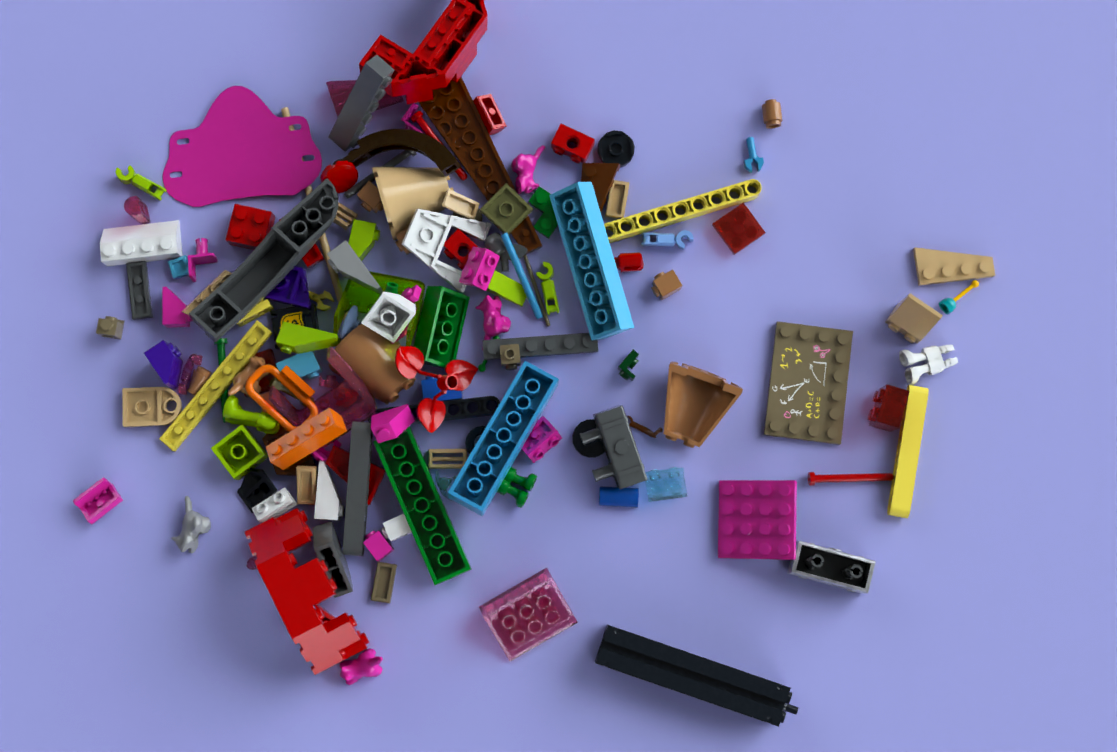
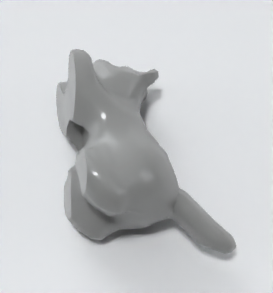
(192, 526)

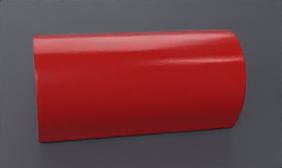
(489, 114)

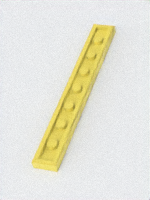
(215, 386)

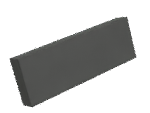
(139, 290)

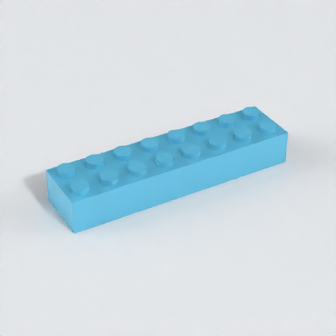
(591, 260)

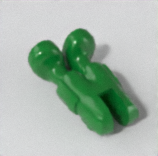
(520, 495)

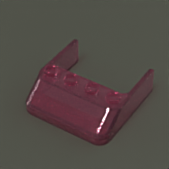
(348, 398)

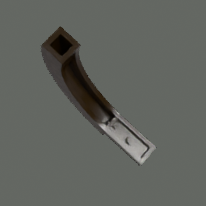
(403, 140)

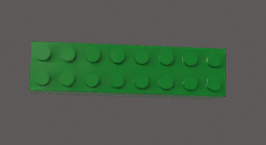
(423, 507)

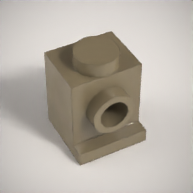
(110, 327)

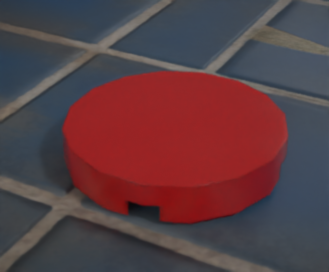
(342, 175)

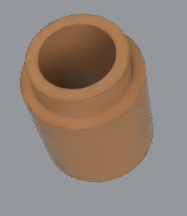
(772, 114)

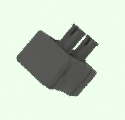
(619, 446)

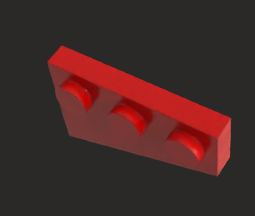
(339, 462)

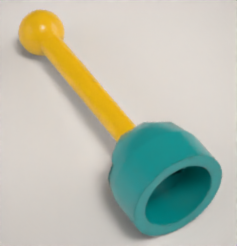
(948, 304)

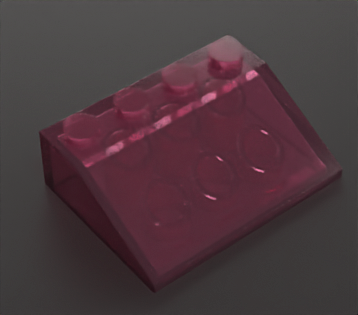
(528, 614)

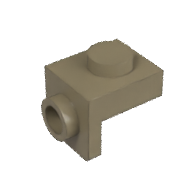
(510, 356)

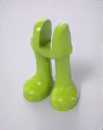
(236, 415)

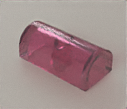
(137, 209)

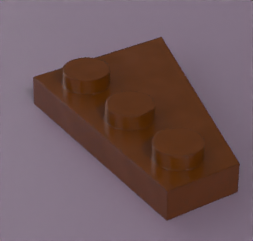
(602, 178)

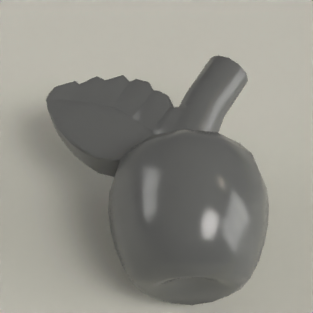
(495, 244)

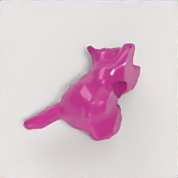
(524, 167)
(493, 322)
(364, 666)

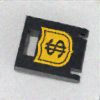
(292, 315)

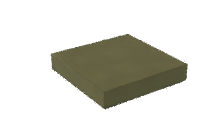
(506, 209)

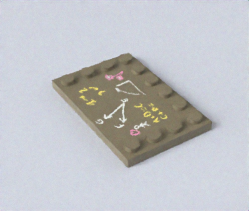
(808, 383)

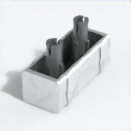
(832, 567)

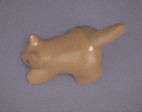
(240, 379)

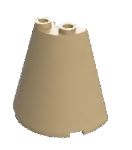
(409, 189)

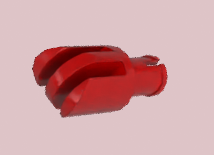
(629, 262)

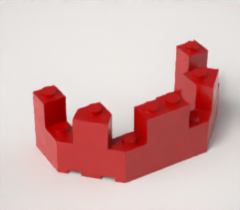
(439, 57)
(300, 589)

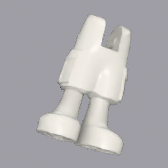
(932, 358)

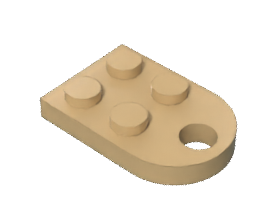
(149, 406)

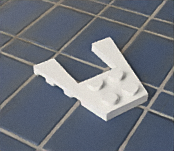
(428, 234)

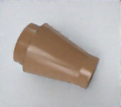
(198, 379)

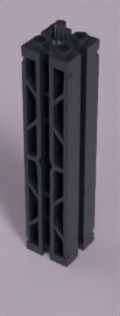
(694, 676)

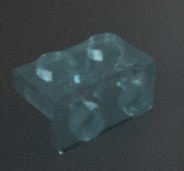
(665, 484)

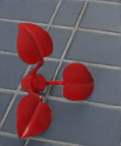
(458, 377)

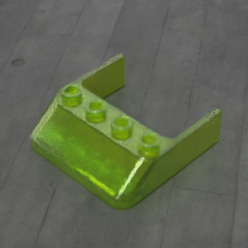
(364, 298)

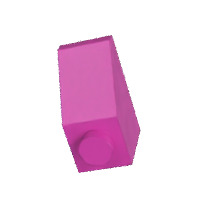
(171, 310)
(391, 423)

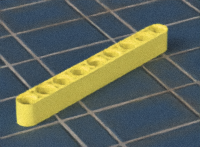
(687, 205)

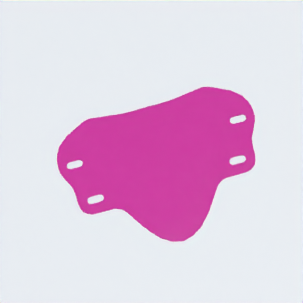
(240, 153)

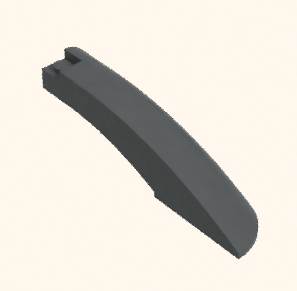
(268, 263)

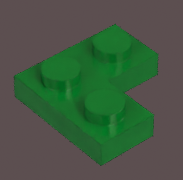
(547, 222)

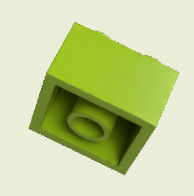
(239, 452)

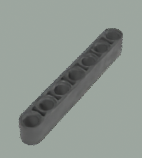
(357, 488)

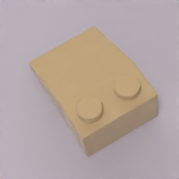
(913, 318)

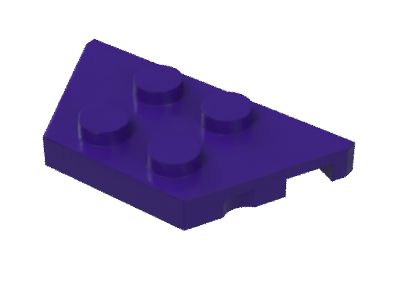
(292, 289)

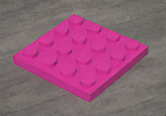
(757, 519)

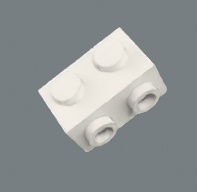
(274, 505)

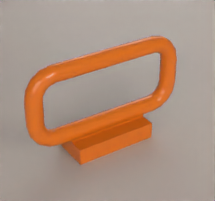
(292, 383)

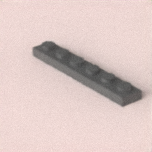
(542, 345)

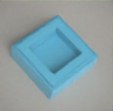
(179, 267)

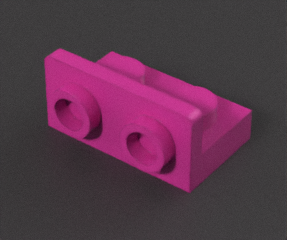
(541, 440)

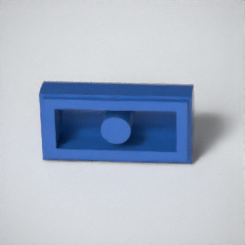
(618, 497)

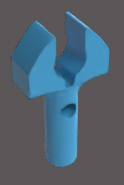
(752, 156)

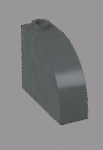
(330, 550)

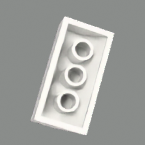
(141, 243)

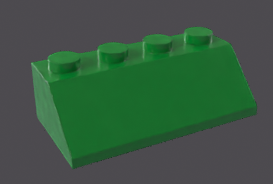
(441, 325)

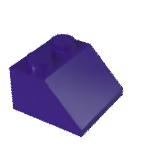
(166, 362)

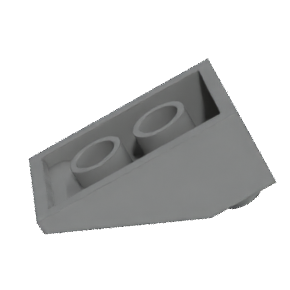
(346, 261)

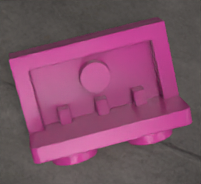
(479, 268)
(98, 500)

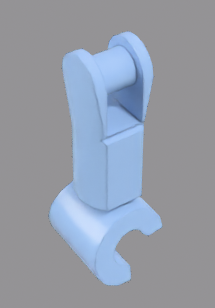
(667, 239)

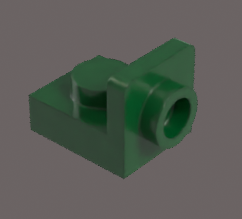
(629, 362)

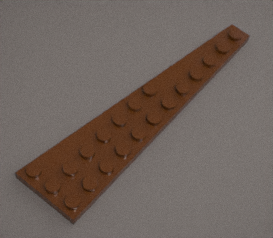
(466, 135)

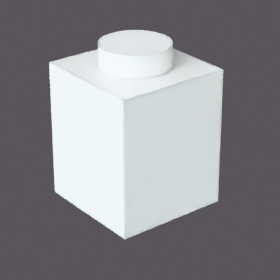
(396, 528)

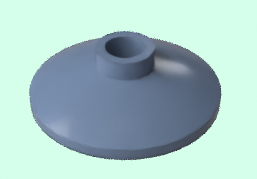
(350, 322)

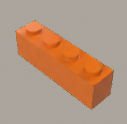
(306, 438)

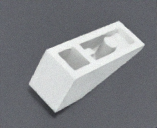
(328, 502)

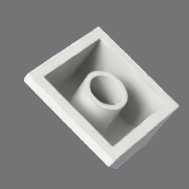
(389, 315)

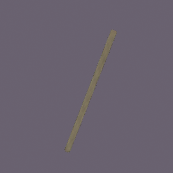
(536, 290)

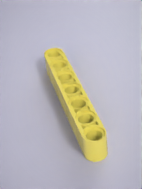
(908, 452)

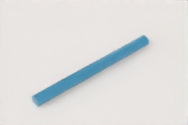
(521, 275)

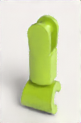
(140, 182)
(548, 288)

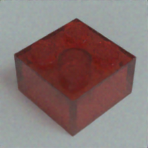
(888, 408)

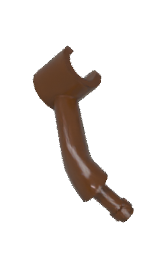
(644, 429)

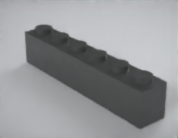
(361, 103)

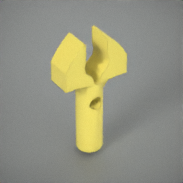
(315, 297)

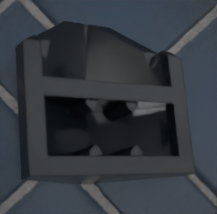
(256, 488)

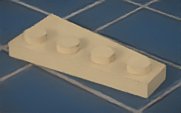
(946, 266)

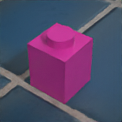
(378, 545)

